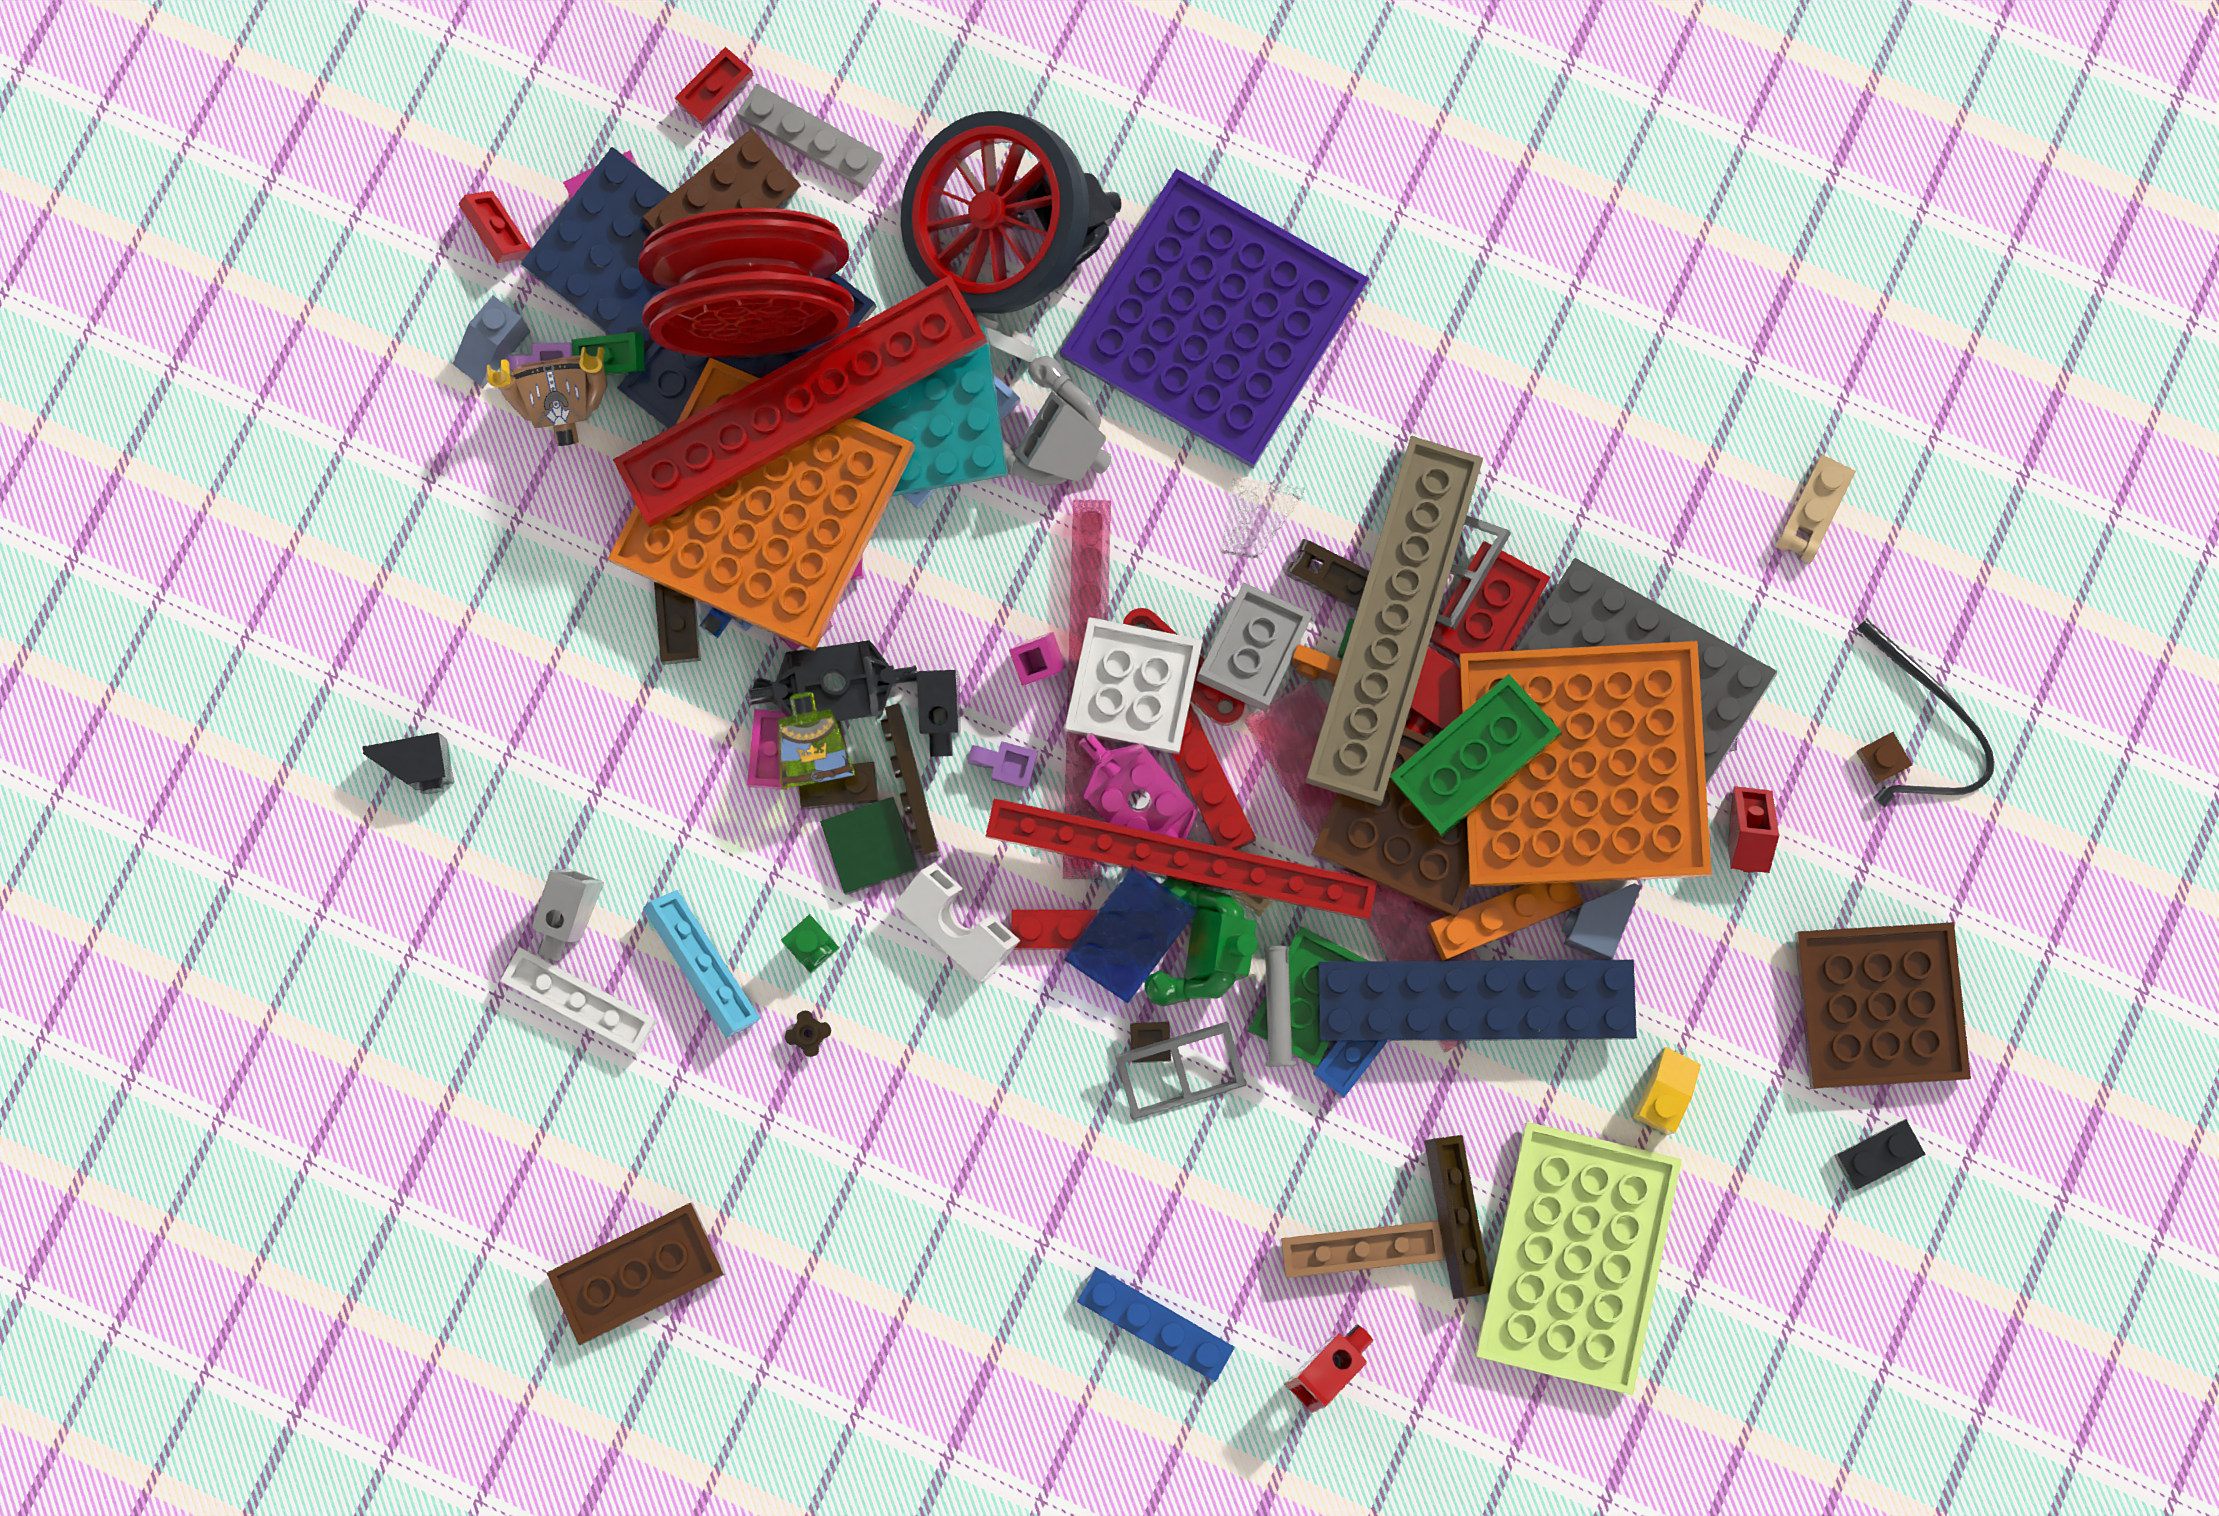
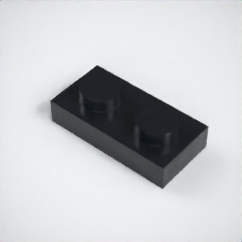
(1879, 1154)

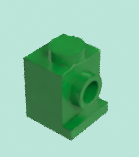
(810, 944)

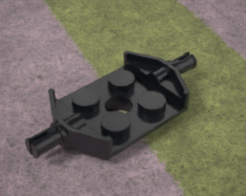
(861, 665)

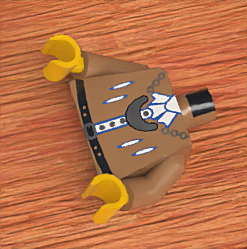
(554, 391)

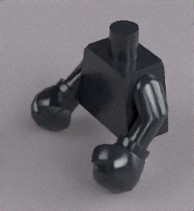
(1101, 215)

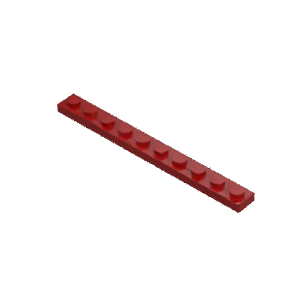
(1181, 859)

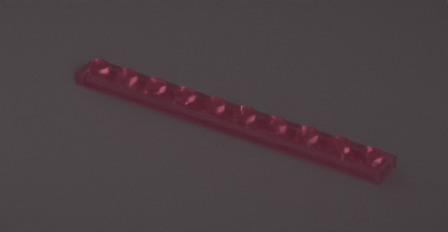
(1087, 599)

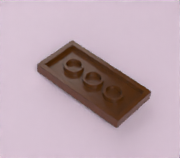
(737, 178)
(635, 1273)

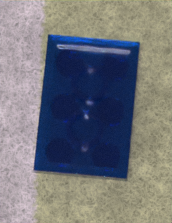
(1130, 933)

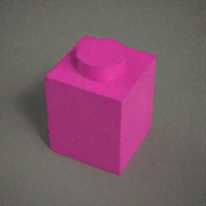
(1037, 658)

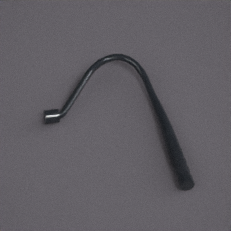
(1909, 665)

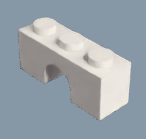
(929, 906)

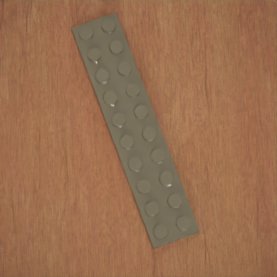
(1394, 621)

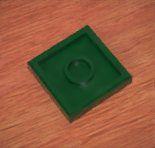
(869, 845)

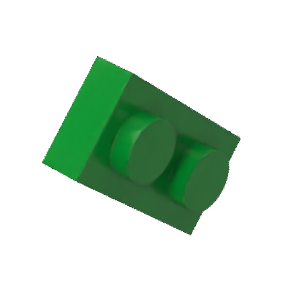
(622, 351)

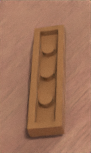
(1362, 1249)

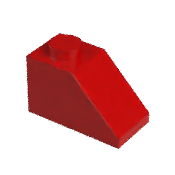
(1752, 830)

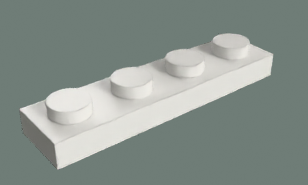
(578, 1000)

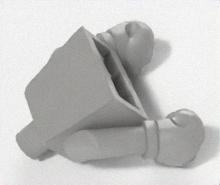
(1063, 435)

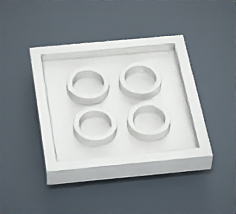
(1133, 685)

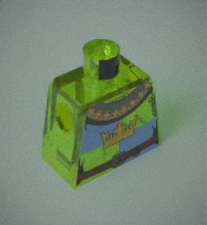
(810, 745)

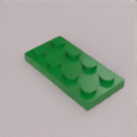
(1475, 755)

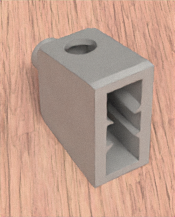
(573, 897)

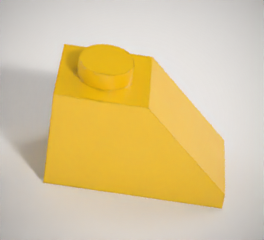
(1668, 1092)

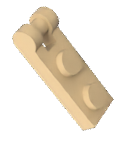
(1816, 507)

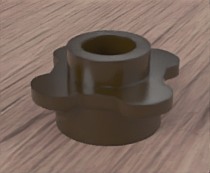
(809, 1044)

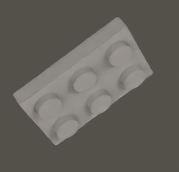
(1254, 647)

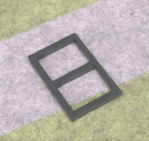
(1475, 577)
(1172, 1044)

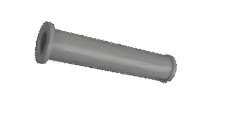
(1278, 1007)

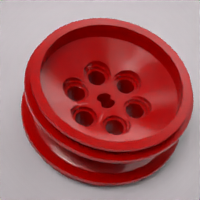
(745, 283)

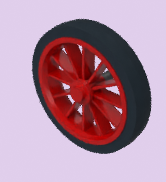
(995, 210)

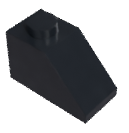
(417, 761)

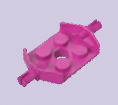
(1129, 769)

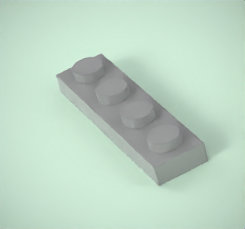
(810, 136)

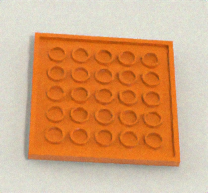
(779, 537)
(1620, 783)

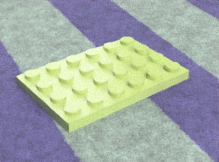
(1578, 1258)

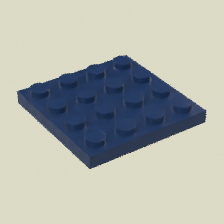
(596, 244)

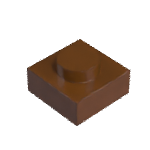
(1884, 758)

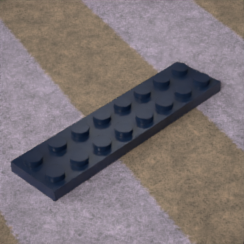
(1476, 1000)

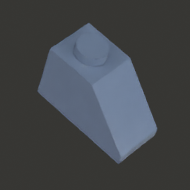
(489, 339)
(1600, 923)

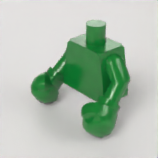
(1217, 950)

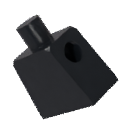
(935, 691)

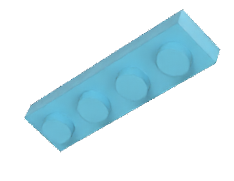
(701, 963)

